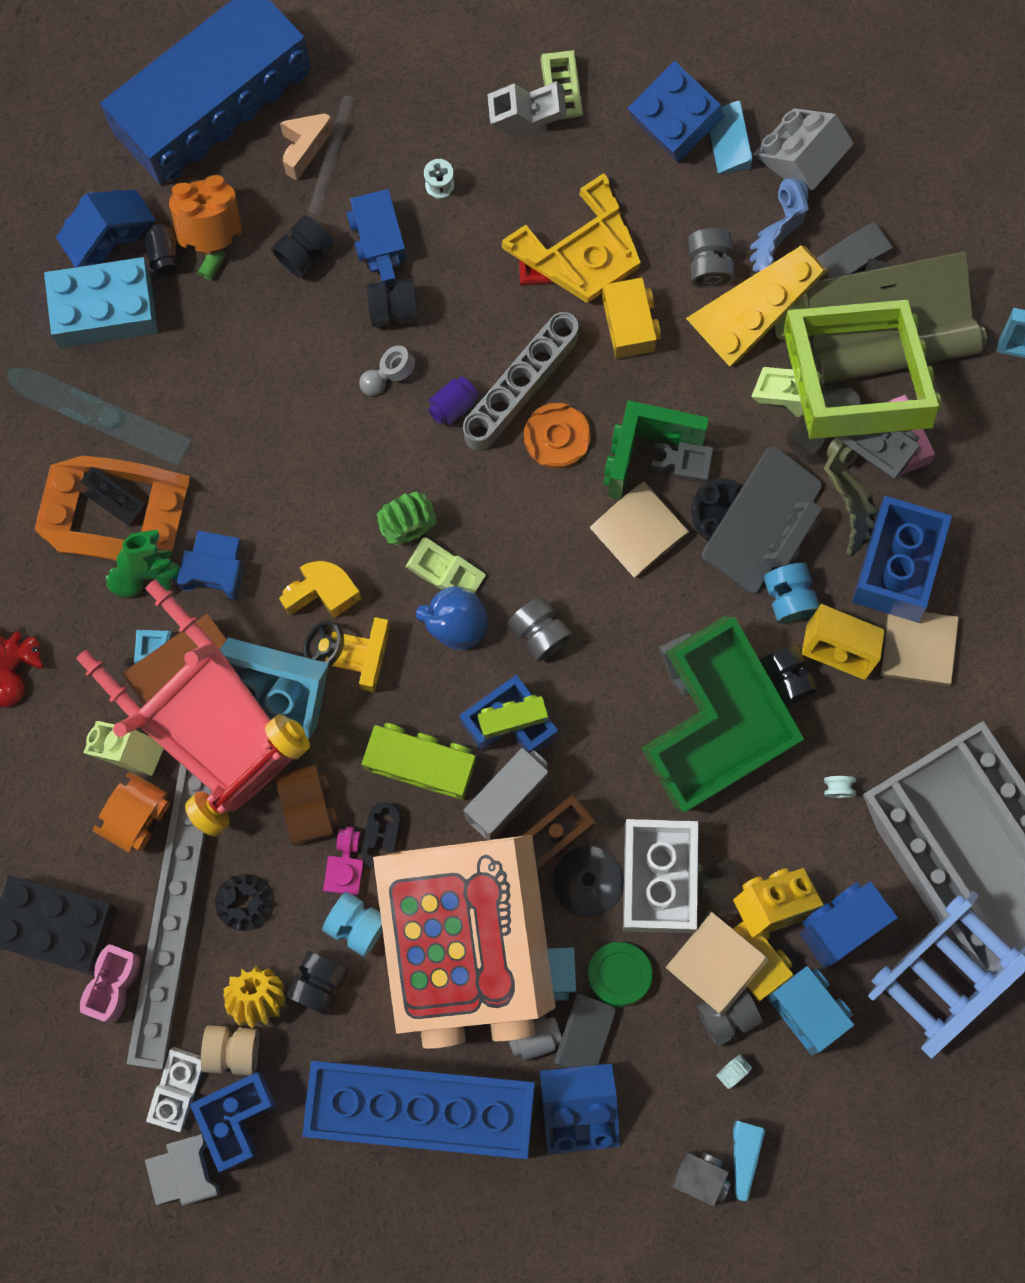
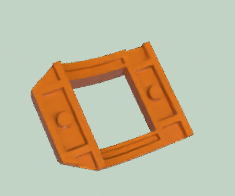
(62, 496)

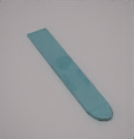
(99, 414)

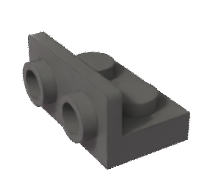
(885, 450)

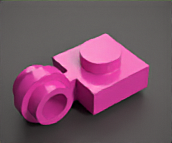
(343, 872)

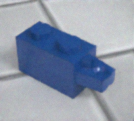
(378, 233)

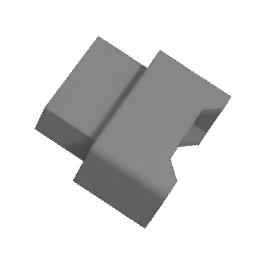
(181, 1173)

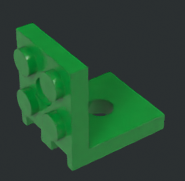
(651, 424)

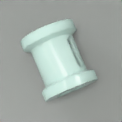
(432, 185)

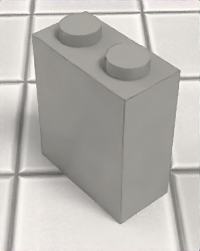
(507, 794)

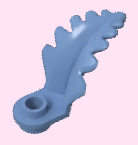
(794, 198)

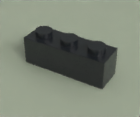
(110, 496)

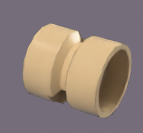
(229, 1050)

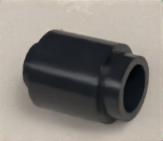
(162, 250)

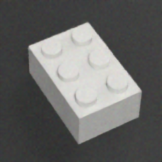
(660, 876)

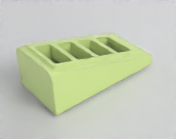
(567, 59)

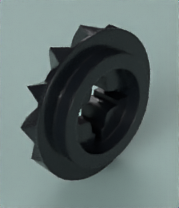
(258, 908)

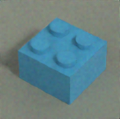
(811, 1010)

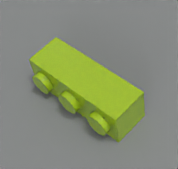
(512, 716)

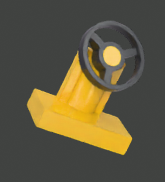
(351, 651)

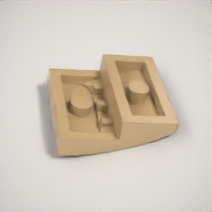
(639, 529)

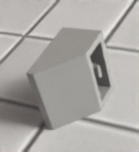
(805, 146)

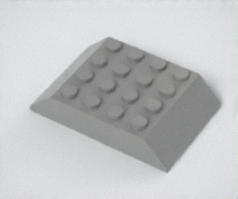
(961, 829)

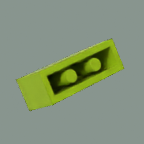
(419, 761)

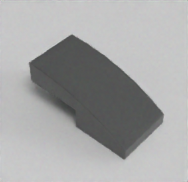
(855, 250)

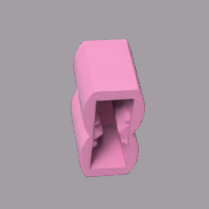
(107, 992)

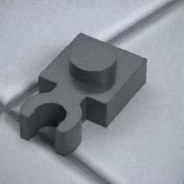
(690, 461)

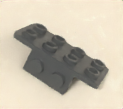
(765, 521)

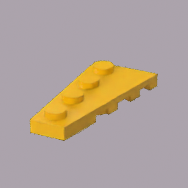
(753, 307)

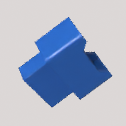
(212, 564)

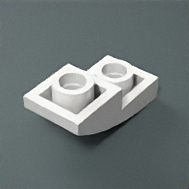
(176, 1090)

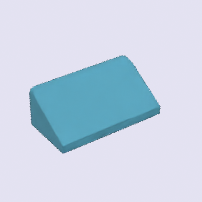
(731, 141)

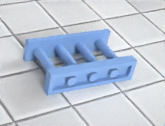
(962, 1008)

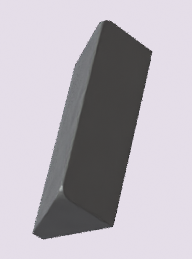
(585, 1033)

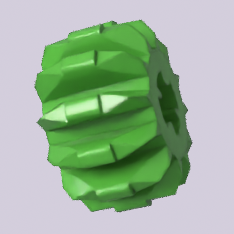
(406, 518)

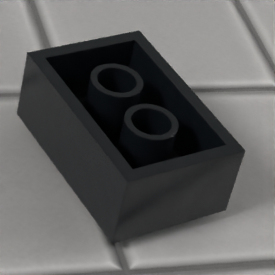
(53, 924)

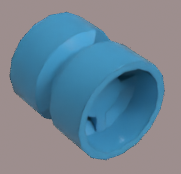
(793, 604)

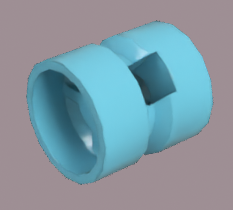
(354, 923)

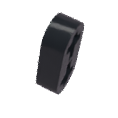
(372, 832)

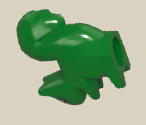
(141, 561)

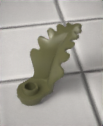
(852, 492)

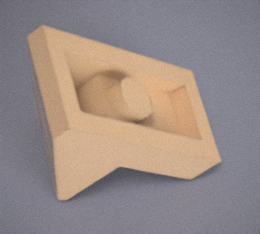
(309, 136)

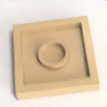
(920, 649)
(717, 963)

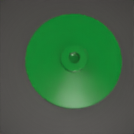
(619, 974)

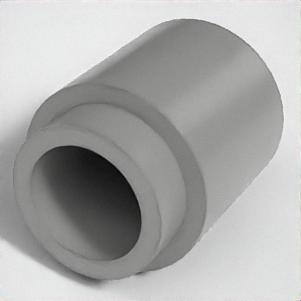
(544, 1041)

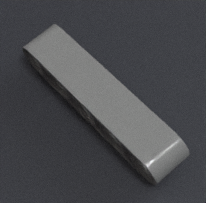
(524, 366)

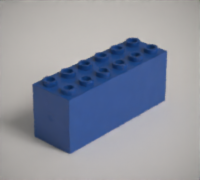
(206, 86)
(419, 1109)

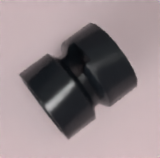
(304, 244)
(392, 302)
(788, 675)
(317, 983)

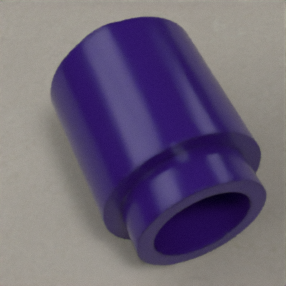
(452, 401)

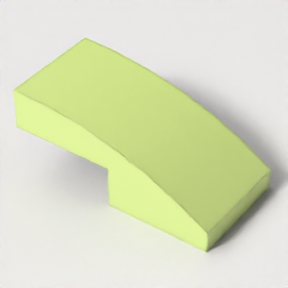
(442, 568)

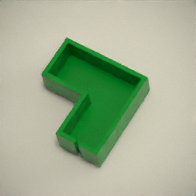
(737, 722)

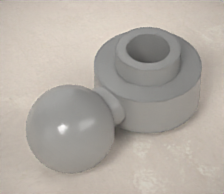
(394, 365)

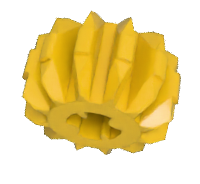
(254, 997)

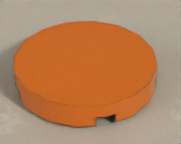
(553, 445)

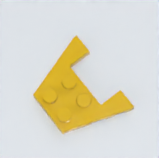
(588, 257)

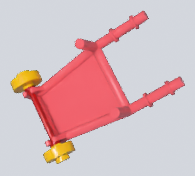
(208, 724)

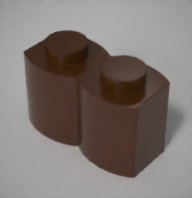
(305, 805)

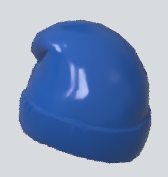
(455, 617)

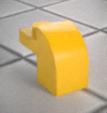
(321, 581)

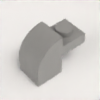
(526, 112)

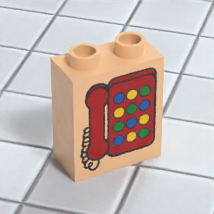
(465, 939)

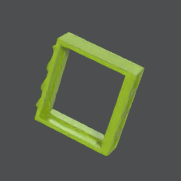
(864, 418)

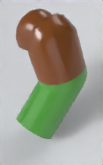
(211, 263)

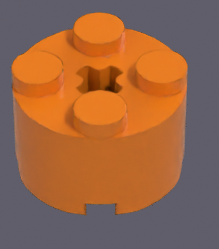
(205, 214)
(131, 813)

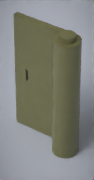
(936, 293)

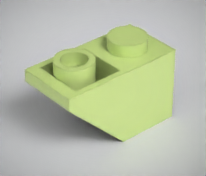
(132, 751)

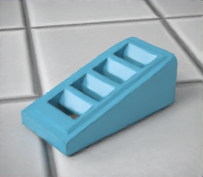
(746, 1152)

